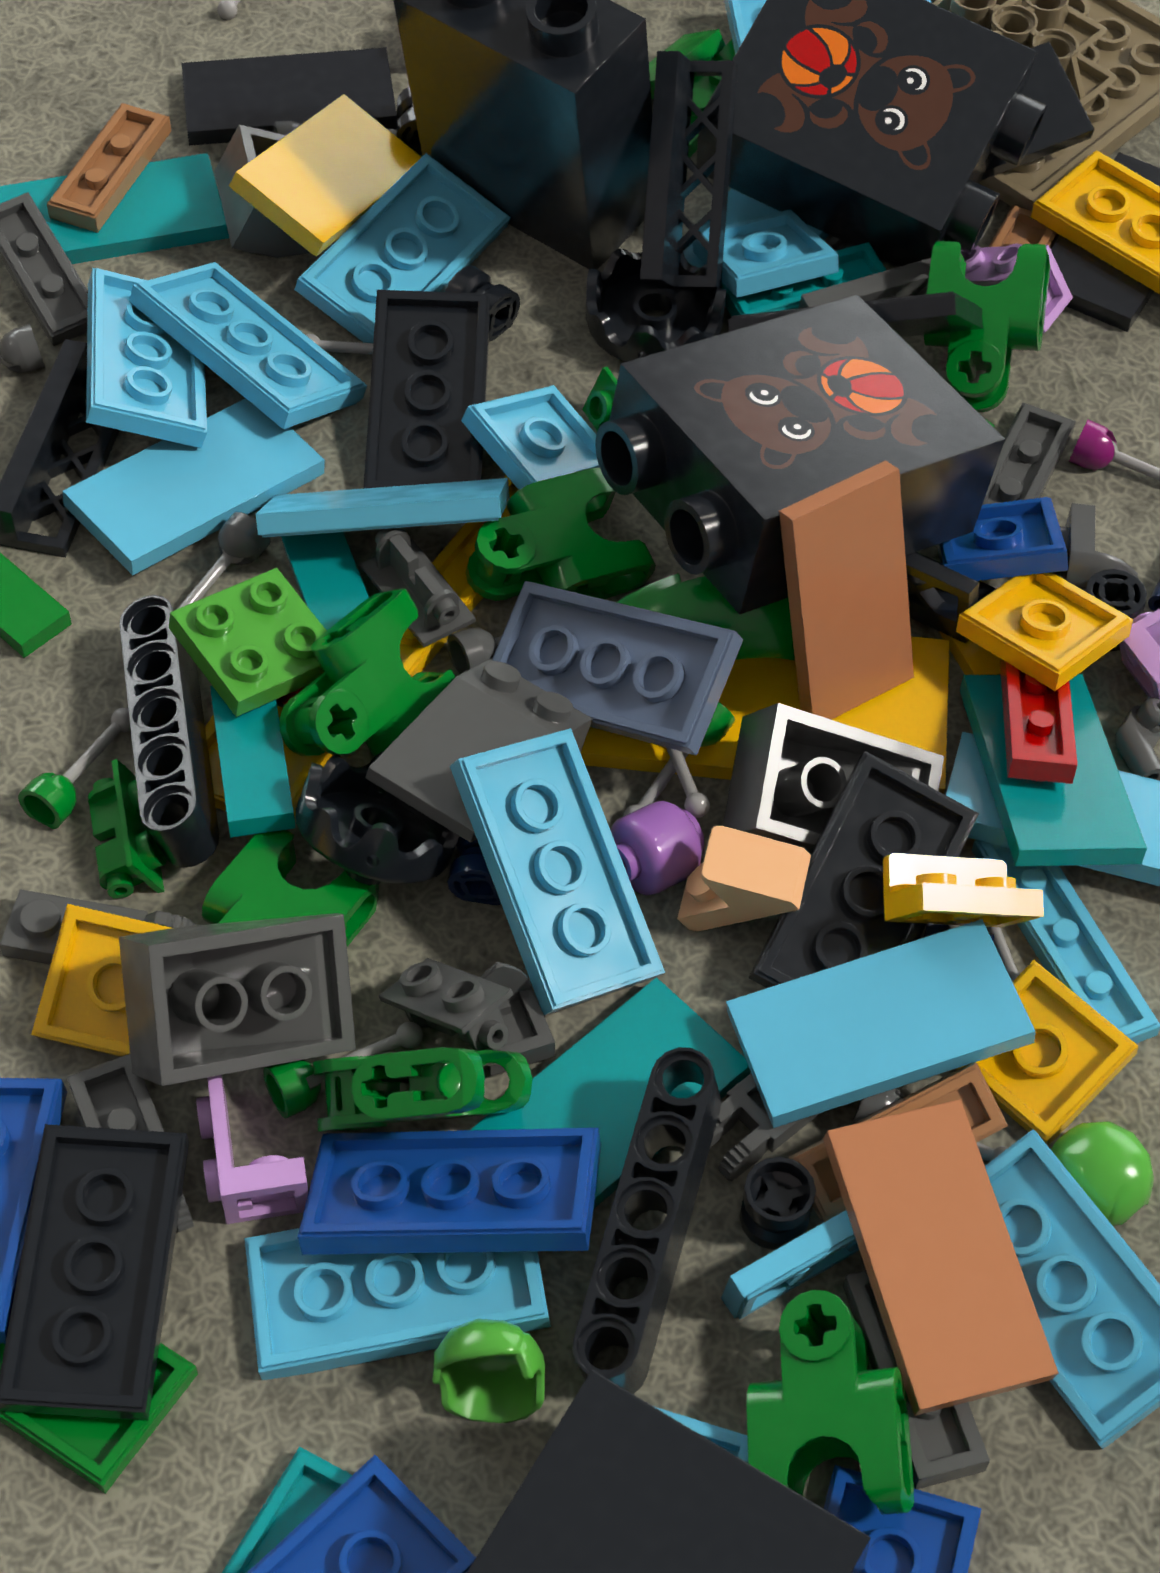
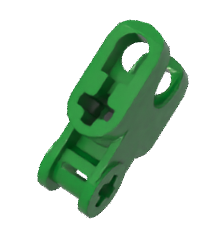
(1010, 315)
(554, 546)
(363, 684)
(256, 889)
(417, 1086)
(831, 1406)

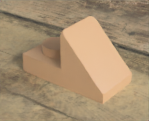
(743, 880)

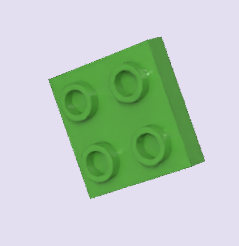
(251, 640)

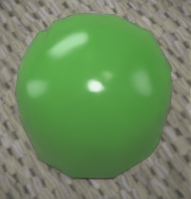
(1108, 1167)
(490, 1372)

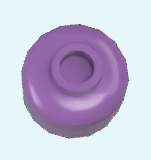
(658, 846)

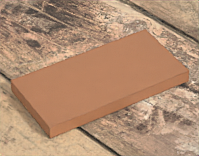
(848, 591)
(939, 1257)

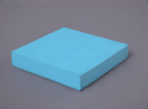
(771, 253)
(533, 435)

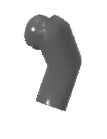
(1138, 737)

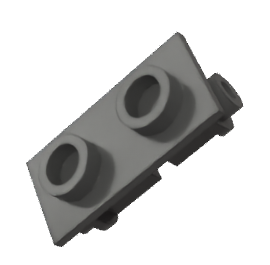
(403, 565)
(452, 1003)

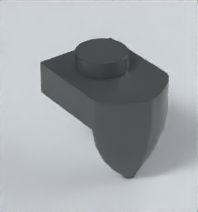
(1080, 546)
(522, 1016)

